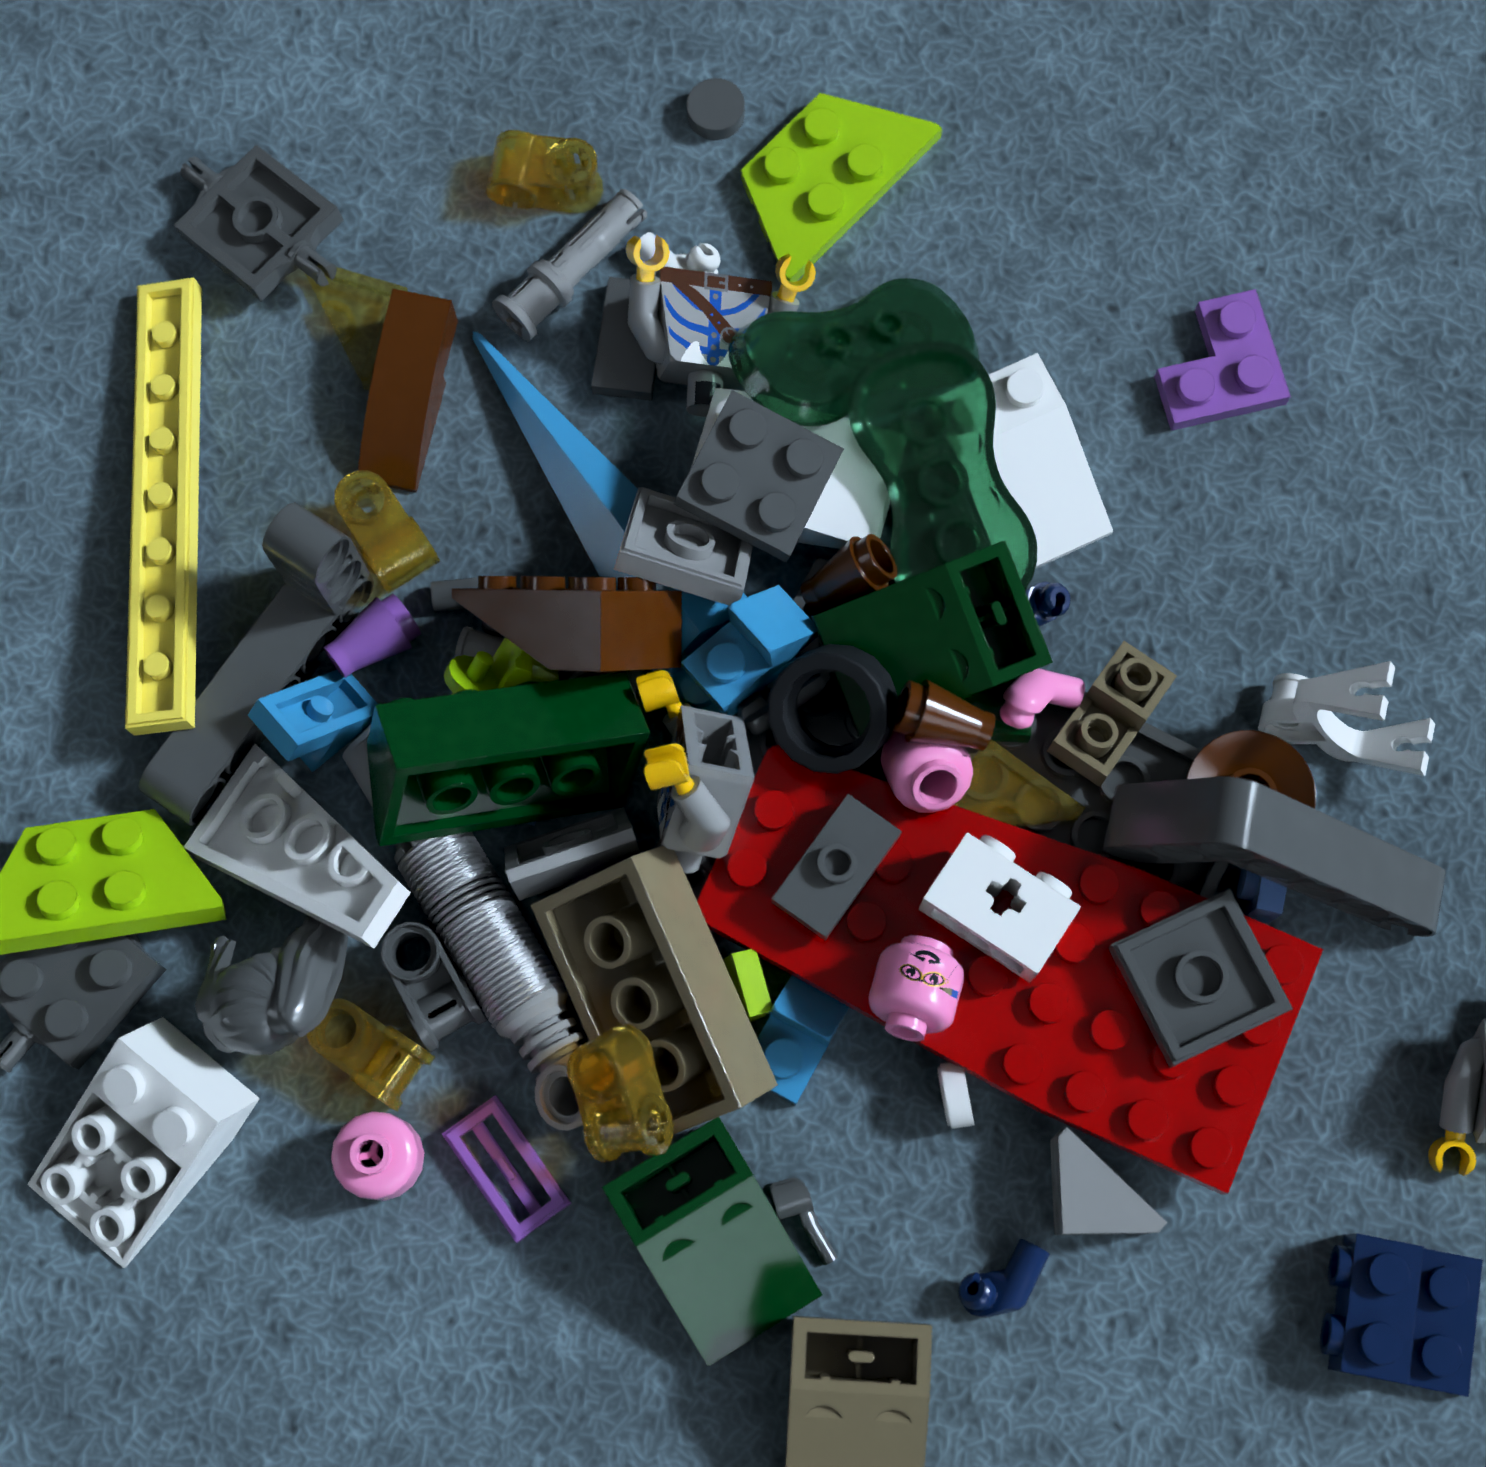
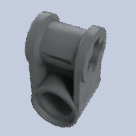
(431, 988)

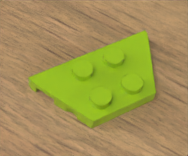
(829, 173)
(100, 883)

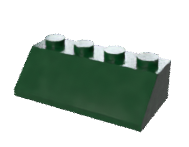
(503, 756)

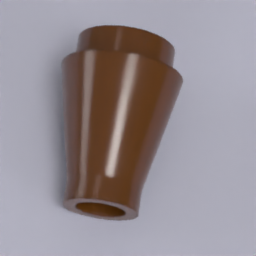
(852, 572)
(940, 718)

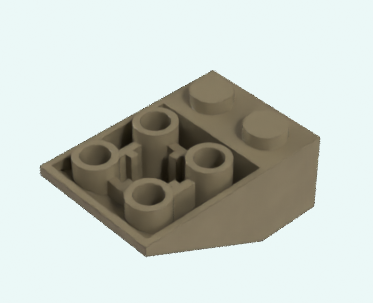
(858, 1393)

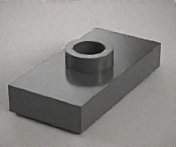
(836, 867)

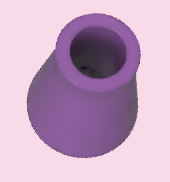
(373, 635)

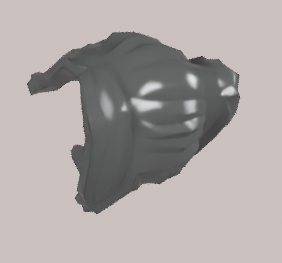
(274, 994)

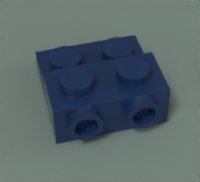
(1402, 1313)

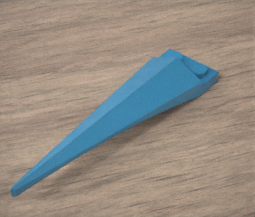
(599, 506)

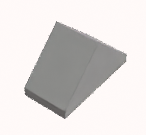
(1092, 1196)

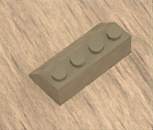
(646, 959)

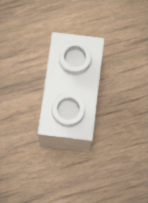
(1019, 937)

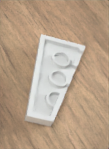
(296, 852)

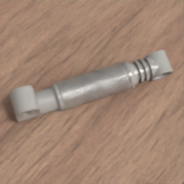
(492, 952)

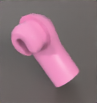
(1036, 689)

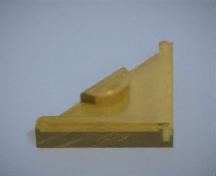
(357, 312)
(1014, 792)

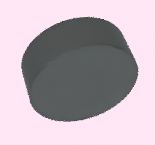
(715, 109)

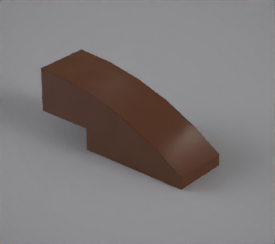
(407, 387)

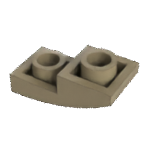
(1111, 713)

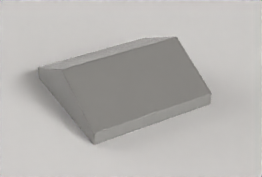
(569, 853)

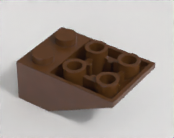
(584, 625)

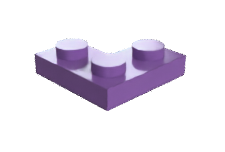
(1238, 374)

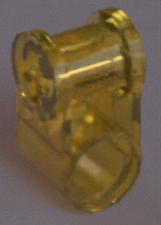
(541, 170)
(387, 535)
(372, 1054)
(620, 1095)

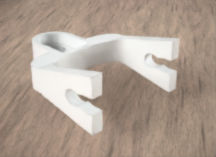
(1303, 715)

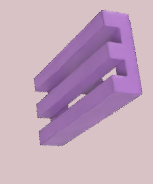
(538, 1214)

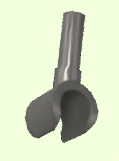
(794, 1199)

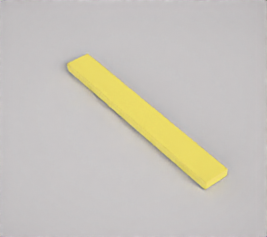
(164, 509)

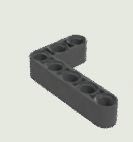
(279, 651)
(1278, 841)

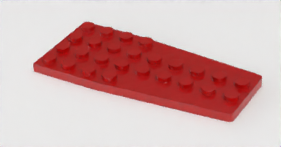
(1057, 1044)

